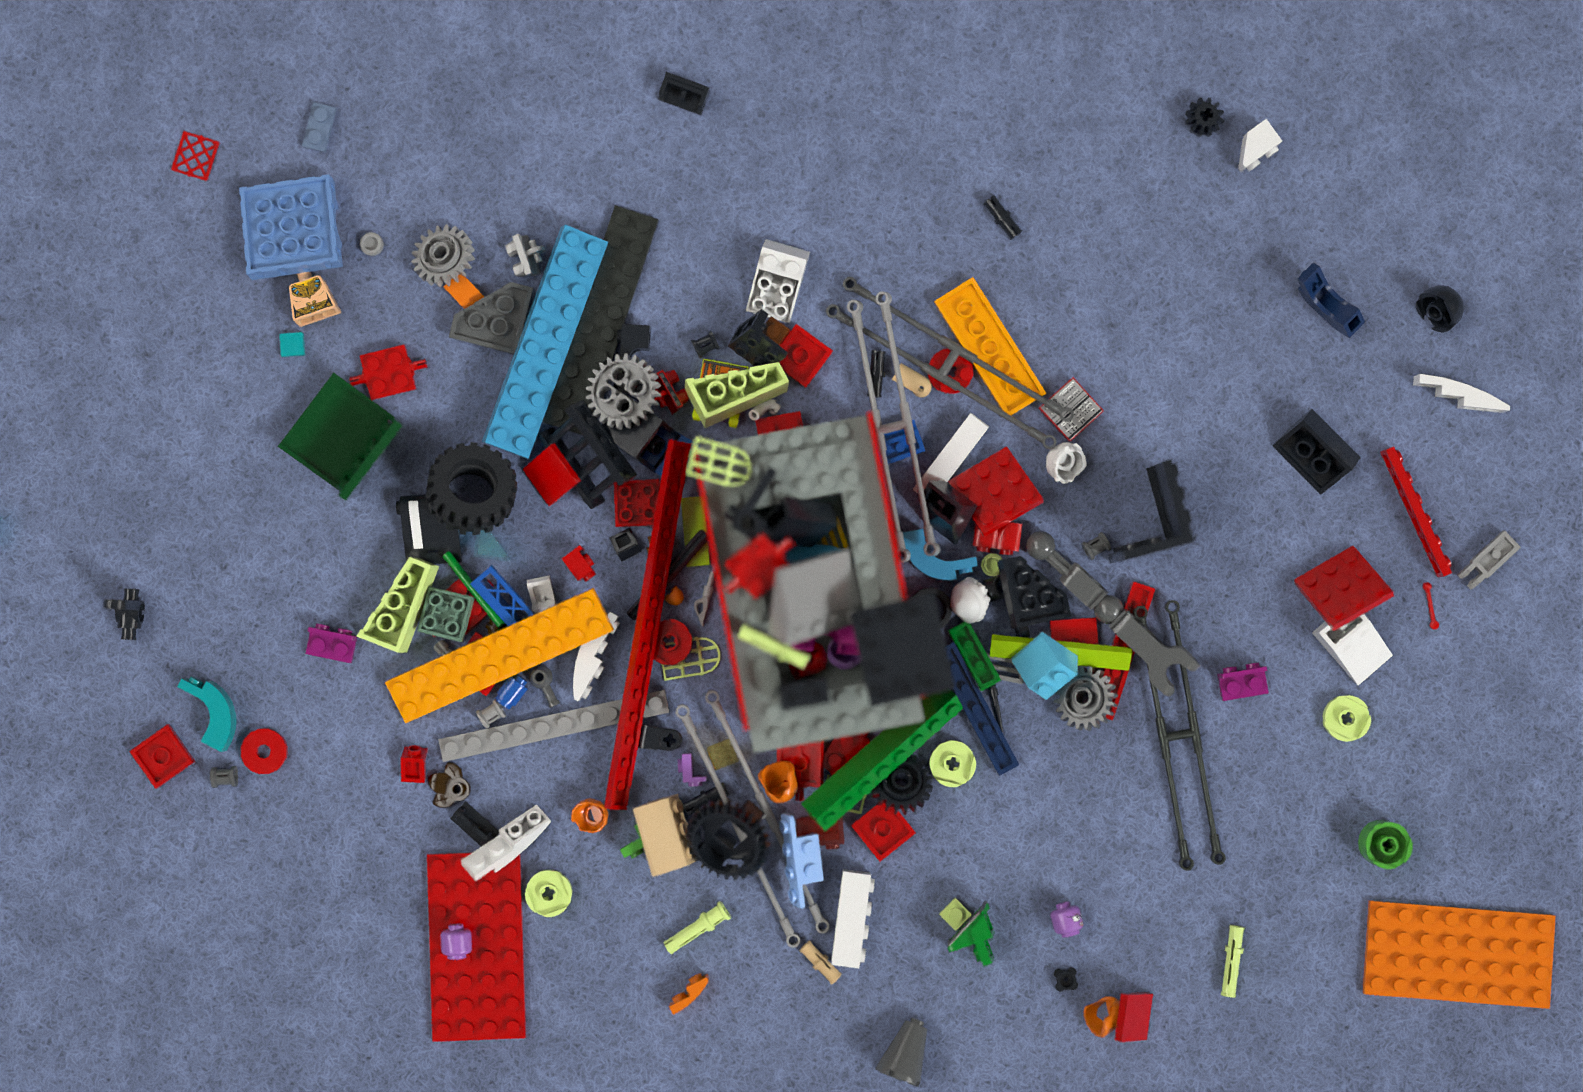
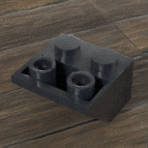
(947, 509)

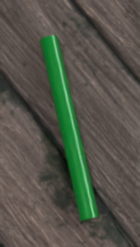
(465, 578)

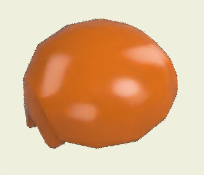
(581, 818)

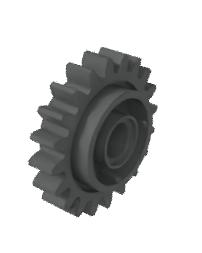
(1099, 700)

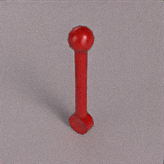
(1433, 624)

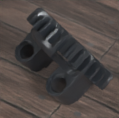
(720, 843)

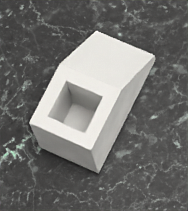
(1256, 143)

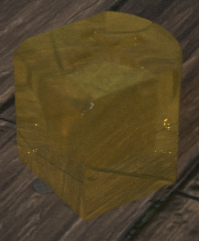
(722, 754)

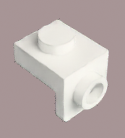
(541, 593)

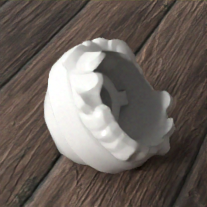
(1065, 462)
(969, 600)

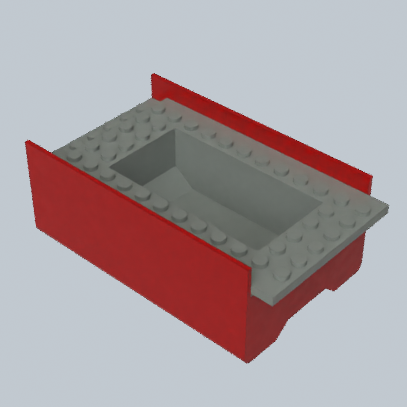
(820, 464)

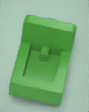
(633, 848)

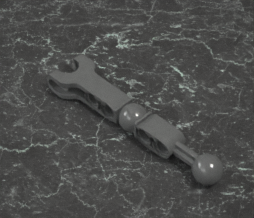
(1110, 611)

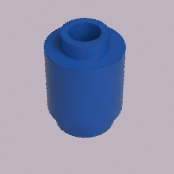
(512, 691)

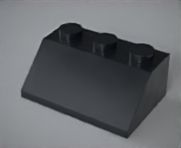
(1316, 452)

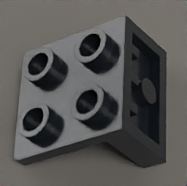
(753, 344)

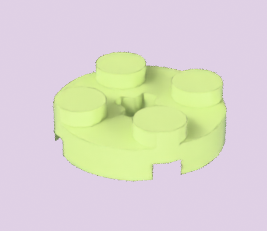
(1358, 713)
(959, 774)
(544, 905)

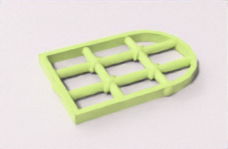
(709, 467)
(700, 663)

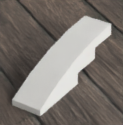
(1467, 396)
(955, 451)

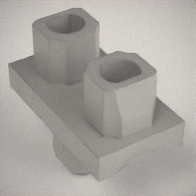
(528, 253)

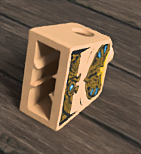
(311, 300)

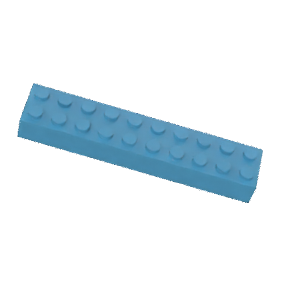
(544, 341)

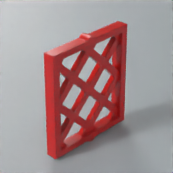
(189, 173)

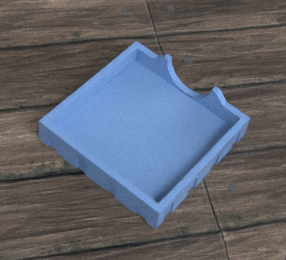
(290, 227)

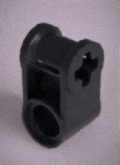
(654, 738)

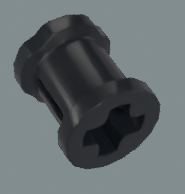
(707, 348)

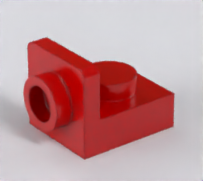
(413, 764)

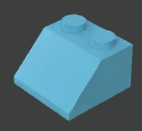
(1045, 665)

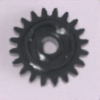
(907, 796)

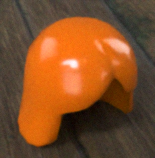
(773, 778)
(1096, 1025)

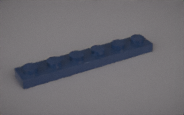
(980, 714)

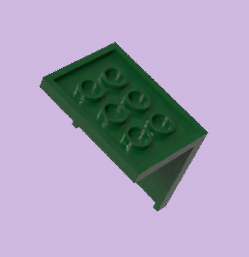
(340, 435)

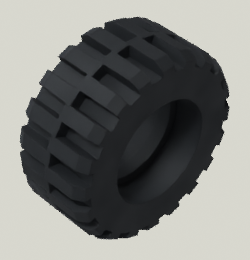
(473, 461)

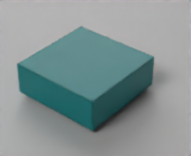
(292, 344)

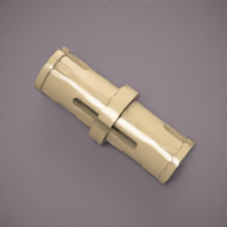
(820, 962)

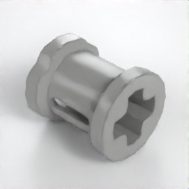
(491, 714)

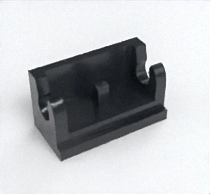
(684, 93)

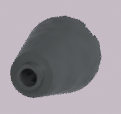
(905, 1053)

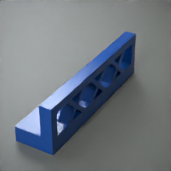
(495, 600)

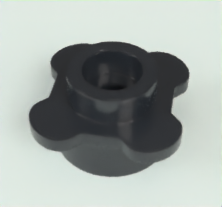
(1066, 985)

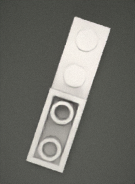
(588, 665)
(508, 844)

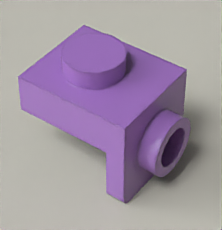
(686, 767)

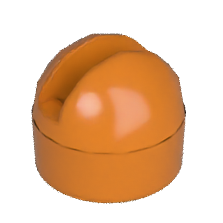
(675, 597)

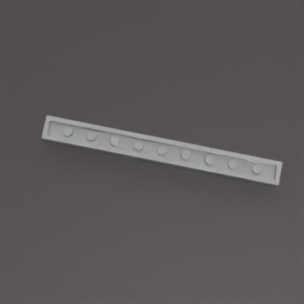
(544, 727)

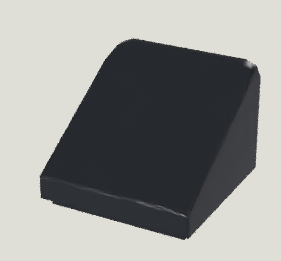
(626, 546)

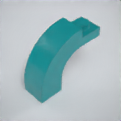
(221, 711)

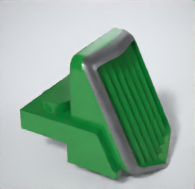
(975, 931)

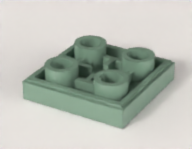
(445, 614)

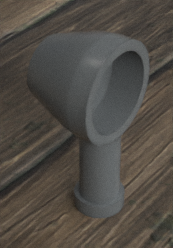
(544, 684)

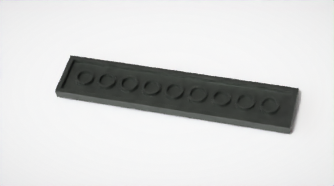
(605, 310)

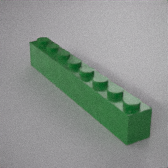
(878, 760)

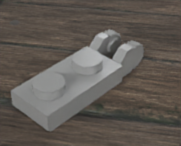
(1490, 558)

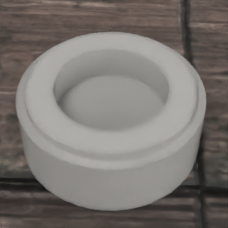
(371, 244)

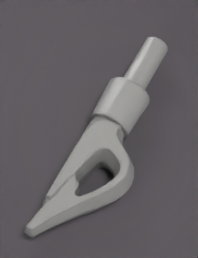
(707, 594)

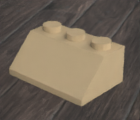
(663, 834)

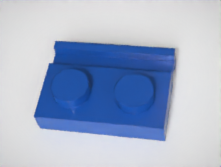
(897, 446)

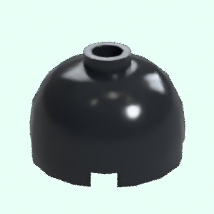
(1445, 307)

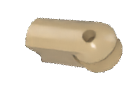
(913, 380)

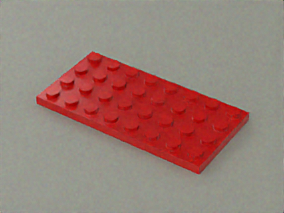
(486, 990)

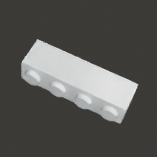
(851, 917)

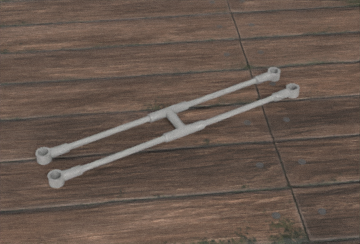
(905, 423)
(764, 805)

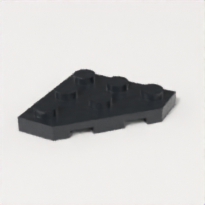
(1030, 595)

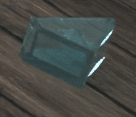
(489, 547)

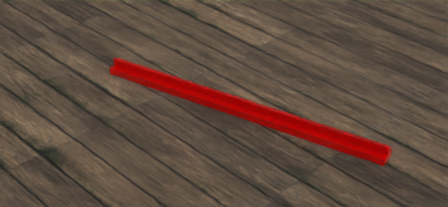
(647, 625)

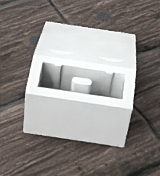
(777, 280)
(1355, 647)

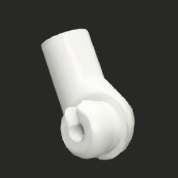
(762, 408)

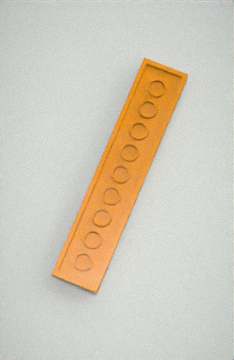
(499, 655)

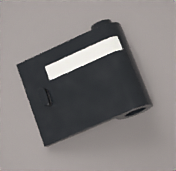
(424, 532)

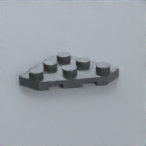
(495, 319)

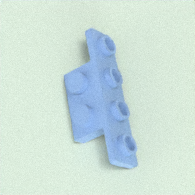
(802, 859)

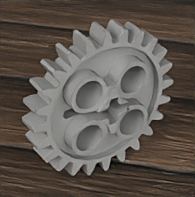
(635, 374)

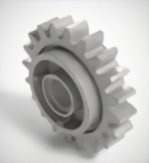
(457, 253)

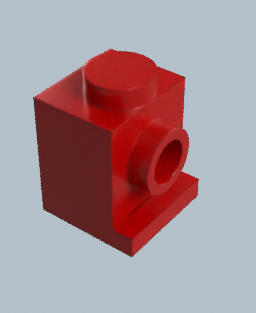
(580, 564)

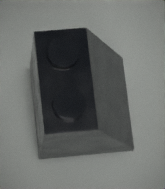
(642, 437)

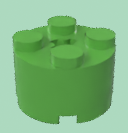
(1380, 831)

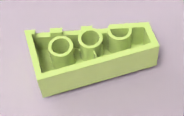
(734, 392)
(401, 607)

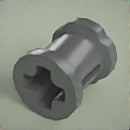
(1096, 546)
(224, 776)

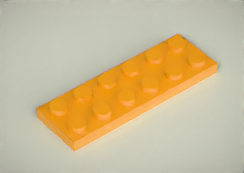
(984, 334)

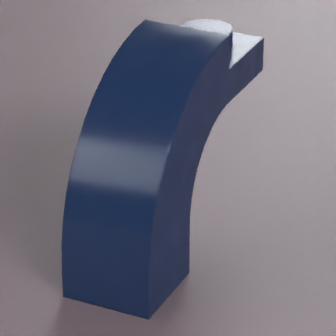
(1327, 303)

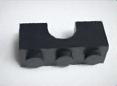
(632, 339)

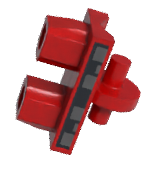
(669, 397)

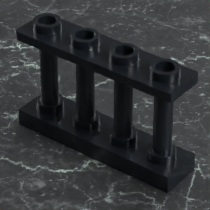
(600, 442)

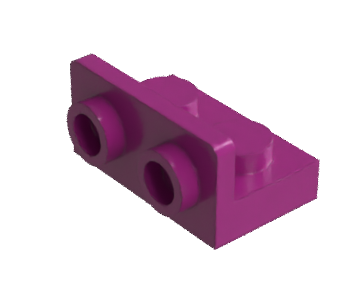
(331, 644)
(1244, 682)

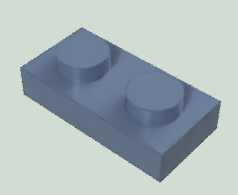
(319, 127)

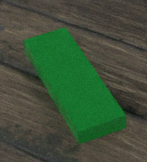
(974, 655)

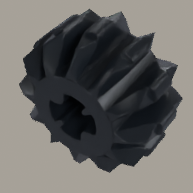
(1213, 121)

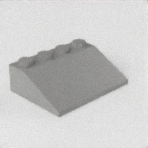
(814, 597)

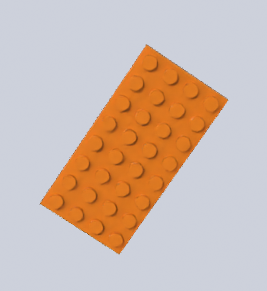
(1459, 954)

